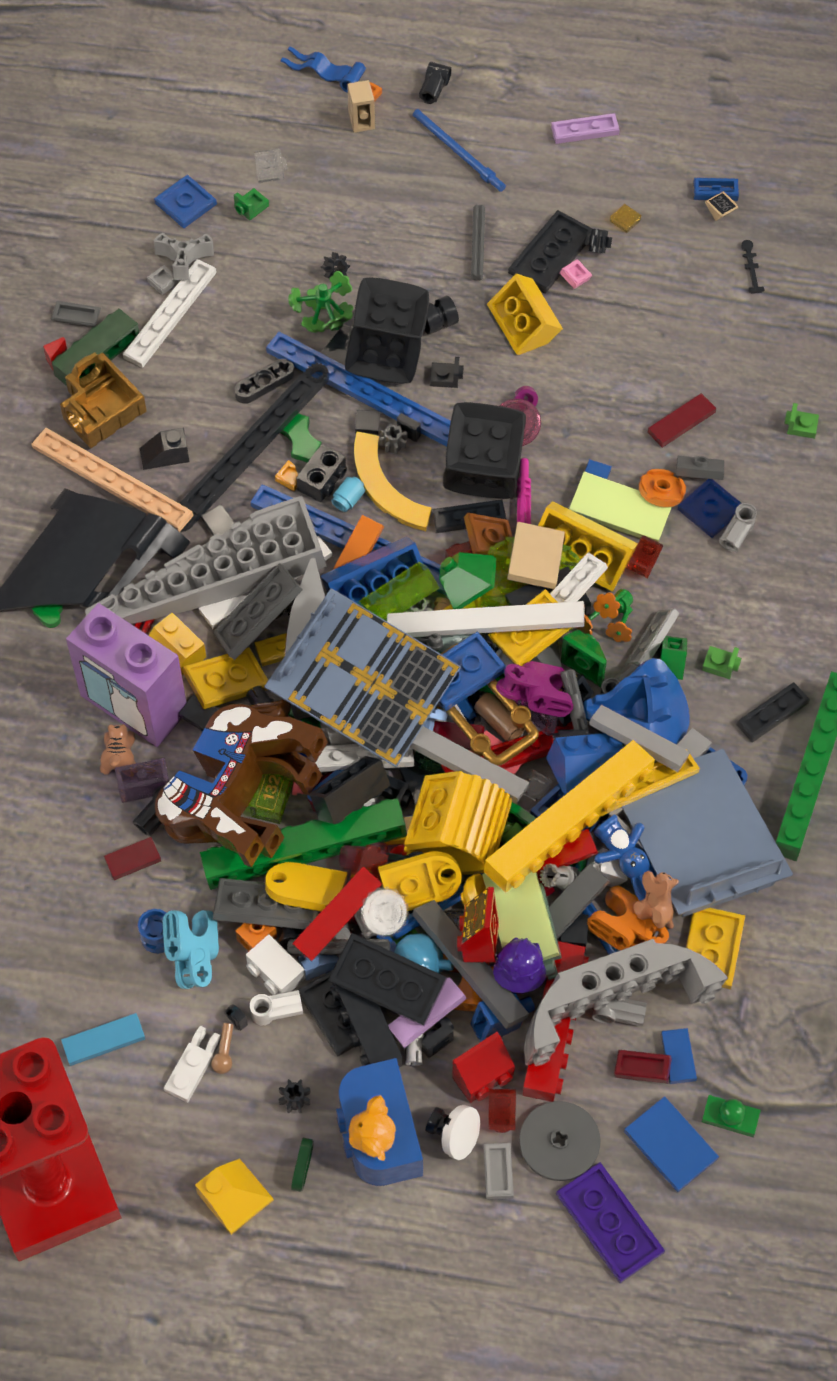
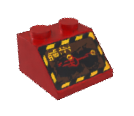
(479, 928)

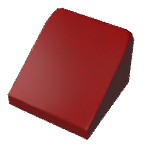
(54, 349)

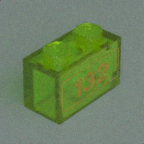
(271, 798)

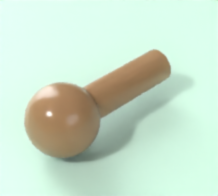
(222, 1062)

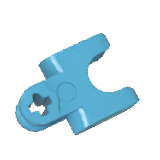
(191, 948)

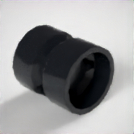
(441, 313)

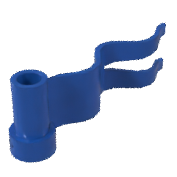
(327, 70)

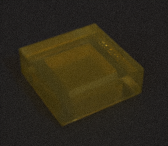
(625, 218)

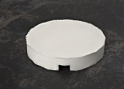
(461, 1133)

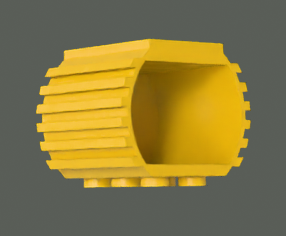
(459, 817)

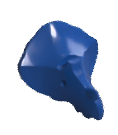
(650, 699)

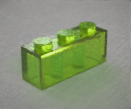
(401, 592)

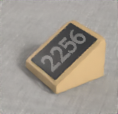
(721, 205)

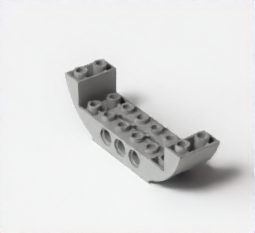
(617, 978)

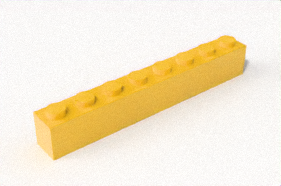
(569, 816)

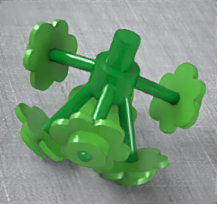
(321, 298)

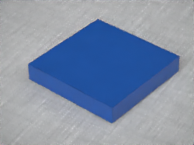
(185, 201)

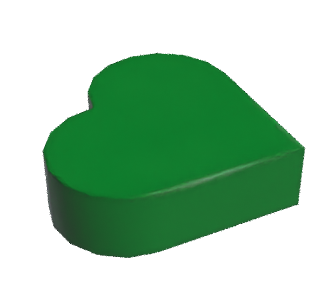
(48, 615)

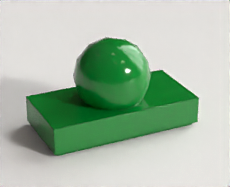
(731, 1115)

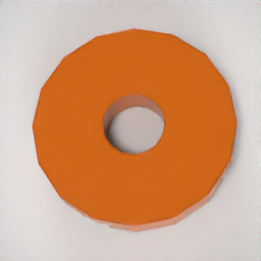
(667, 497)

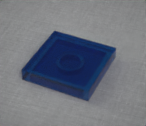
(709, 507)

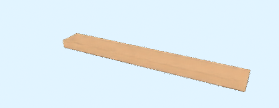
(111, 478)

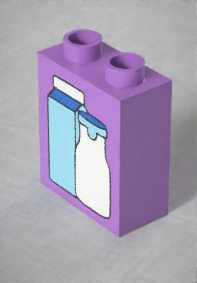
(127, 674)

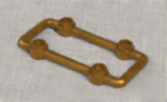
(481, 743)

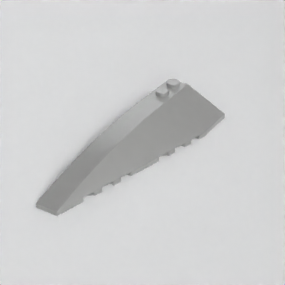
(225, 565)

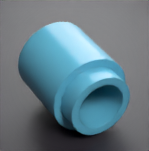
(348, 494)

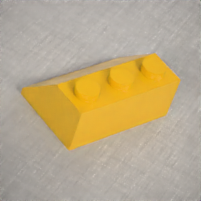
(524, 315)

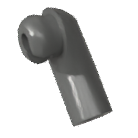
(434, 641)

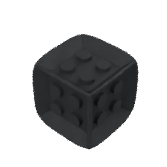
(387, 330)
(484, 450)

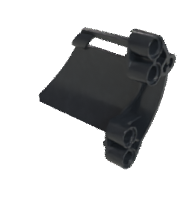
(81, 549)

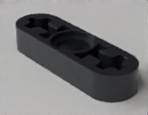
(269, 372)

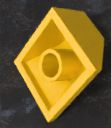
(233, 1194)

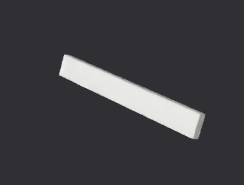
(490, 619)

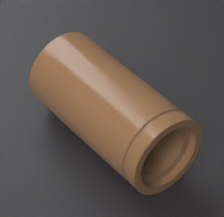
(497, 716)

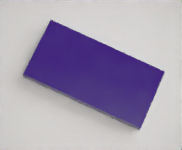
(610, 1222)

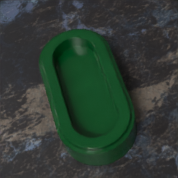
(302, 1164)

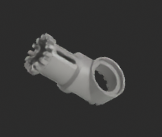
(562, 876)

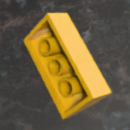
(591, 537)

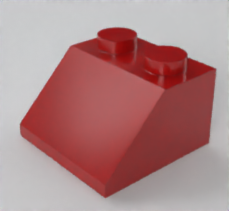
(483, 1068)

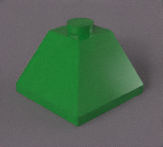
(467, 577)
(584, 655)

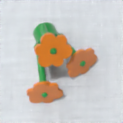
(609, 606)

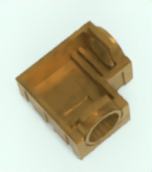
(100, 400)

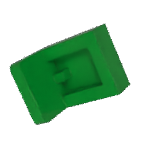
(250, 204)

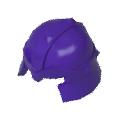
(520, 966)

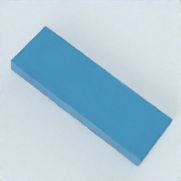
(103, 1039)

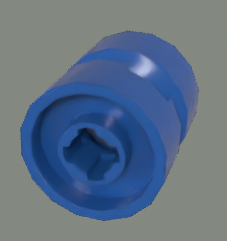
(151, 930)

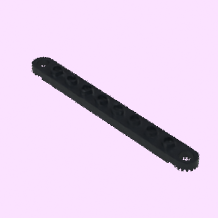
(253, 442)

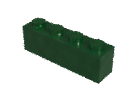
(109, 337)

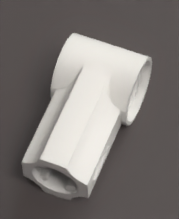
(278, 1007)

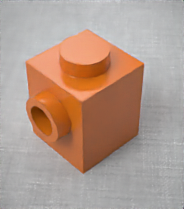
(251, 934)

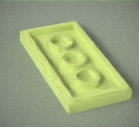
(618, 507)
(524, 915)

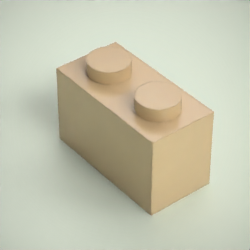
(361, 106)

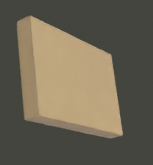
(536, 555)

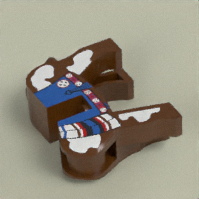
(236, 751)

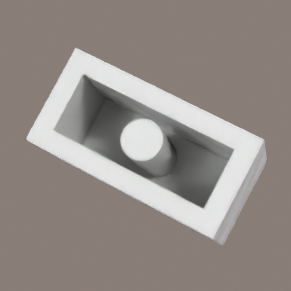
(274, 966)

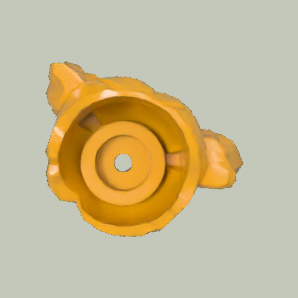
(376, 1131)

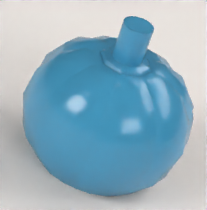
(423, 951)

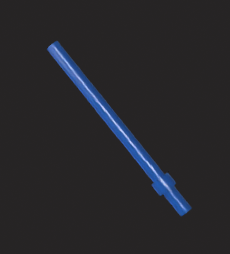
(486, 174)

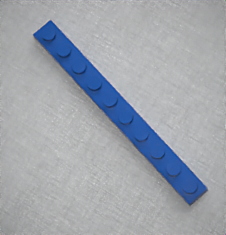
(360, 387)
(329, 527)

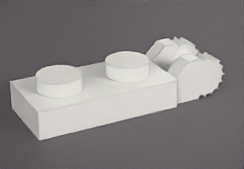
(191, 1066)

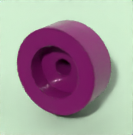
(527, 393)

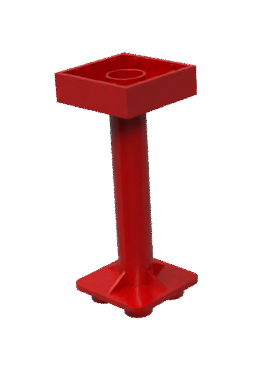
(47, 1160)

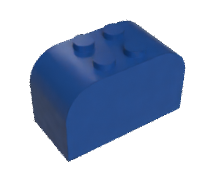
(404, 1158)

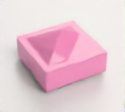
(575, 274)

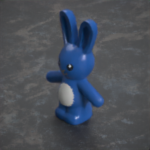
(632, 860)

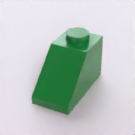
(674, 654)

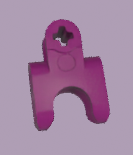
(538, 686)

